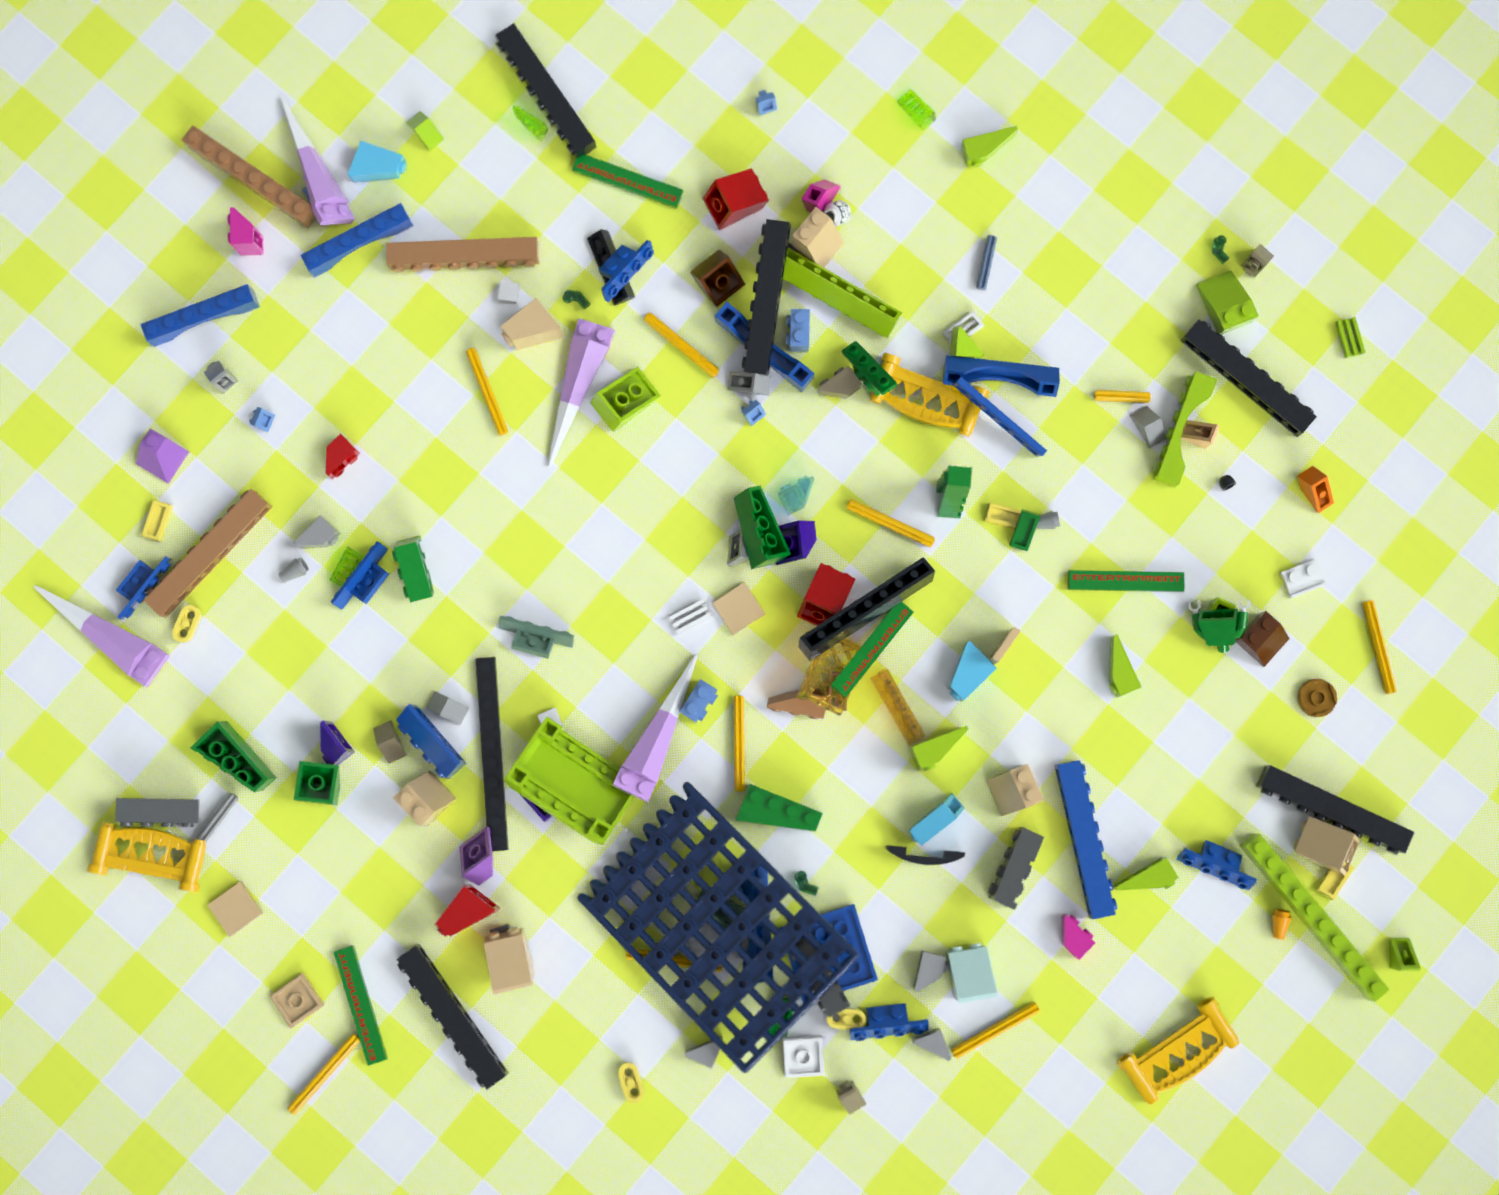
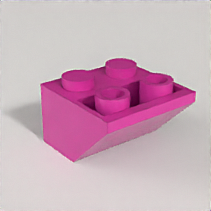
(243, 235)

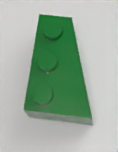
(413, 569)

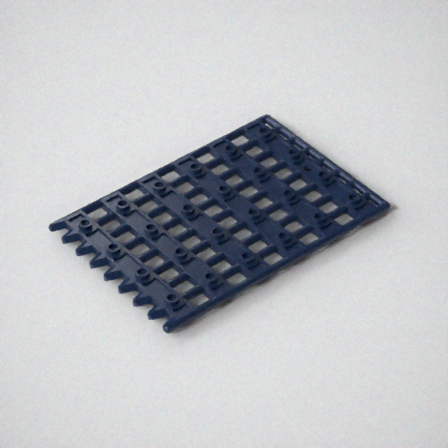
(715, 897)

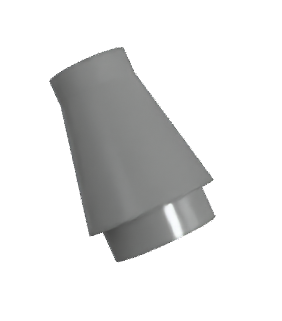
(1048, 521)
(294, 570)

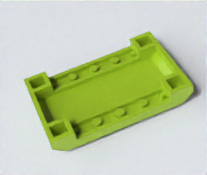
(569, 782)

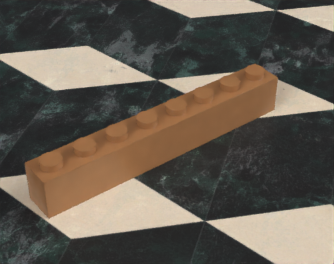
(249, 176)
(462, 253)
(207, 553)

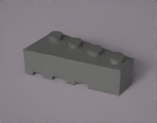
(157, 811)
(1015, 867)
(834, 999)

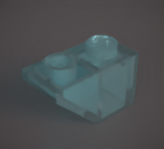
(796, 496)

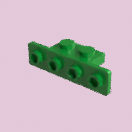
(868, 370)

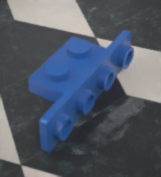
(622, 267)
(364, 579)
(138, 582)
(1219, 863)
(888, 1021)

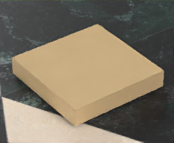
(738, 608)
(1004, 645)
(235, 909)
(297, 1000)

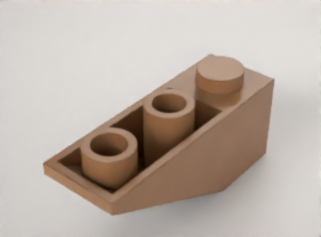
(795, 706)

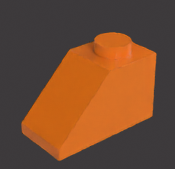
(1316, 488)

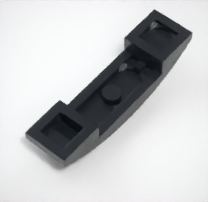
(948, 856)

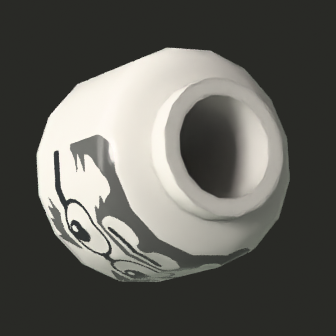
(839, 212)

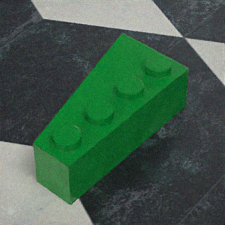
(953, 490)
(760, 529)
(771, 809)

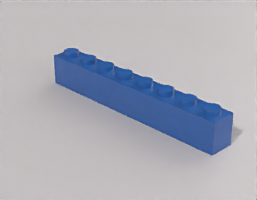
(1085, 840)

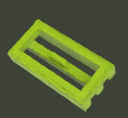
(1361, 350)

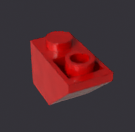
(339, 455)

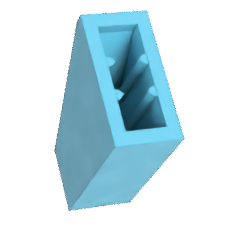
(375, 164)
(970, 672)
(937, 819)

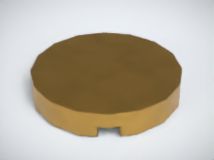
(1317, 698)

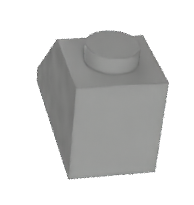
(220, 376)
(749, 383)
(318, 535)
(930, 968)

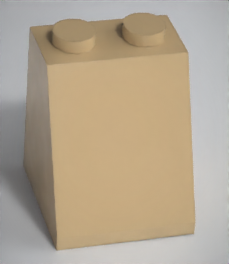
(817, 238)
(531, 327)
(1015, 789)
(424, 798)
(1326, 845)
(508, 960)

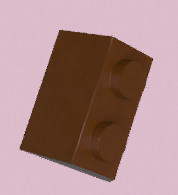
(717, 277)
(1263, 638)

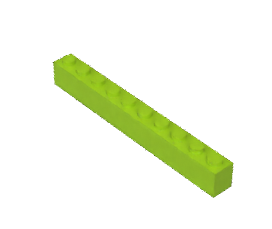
(1314, 917)

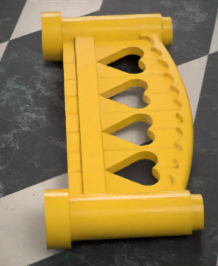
(930, 388)
(186, 870)
(1141, 1068)

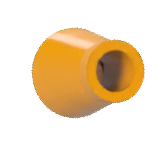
(1281, 921)

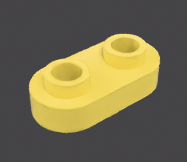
(185, 623)
(845, 1020)
(631, 1081)

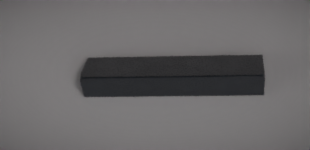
(602, 249)

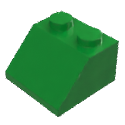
(317, 783)

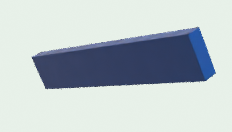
(999, 417)

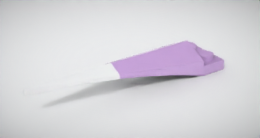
(324, 193)
(585, 357)
(129, 652)
(644, 763)

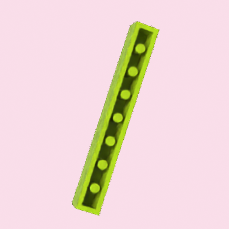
(840, 294)

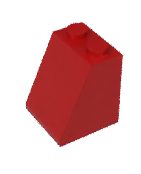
(735, 198)
(825, 595)
(465, 910)

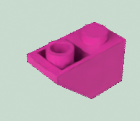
(819, 195)
(1074, 938)

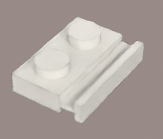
(1303, 578)

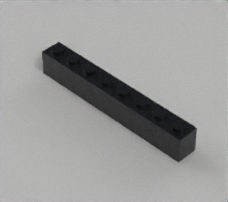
(545, 91)
(767, 297)
(1248, 378)
(866, 609)
(1335, 809)
(452, 1016)

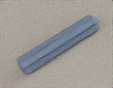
(986, 262)

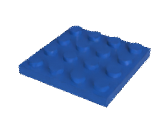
(847, 924)

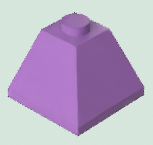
(160, 456)
(477, 857)

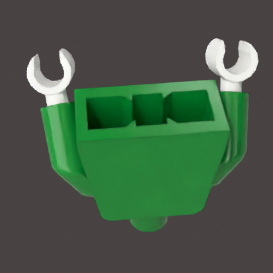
(1219, 626)

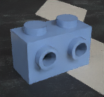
(799, 330)
(698, 701)

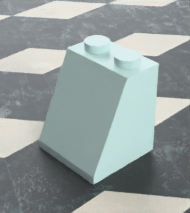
(971, 973)

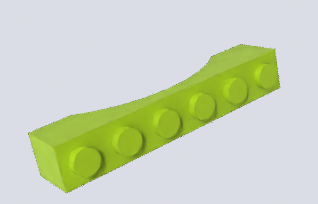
(1172, 464)

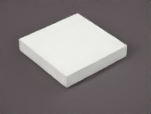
(803, 1056)

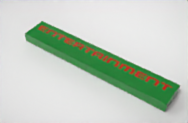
(628, 180)
(1126, 581)
(871, 649)
(360, 1005)

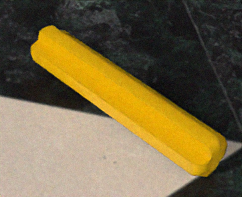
(1122, 396)

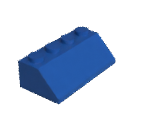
(430, 741)

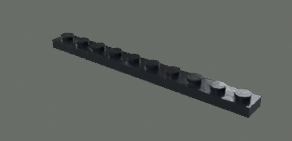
(492, 752)

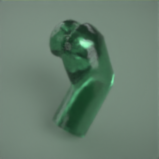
(1218, 247)
(571, 295)
(803, 884)

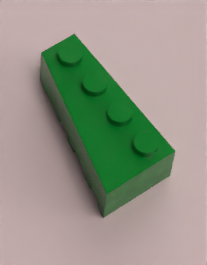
(233, 755)

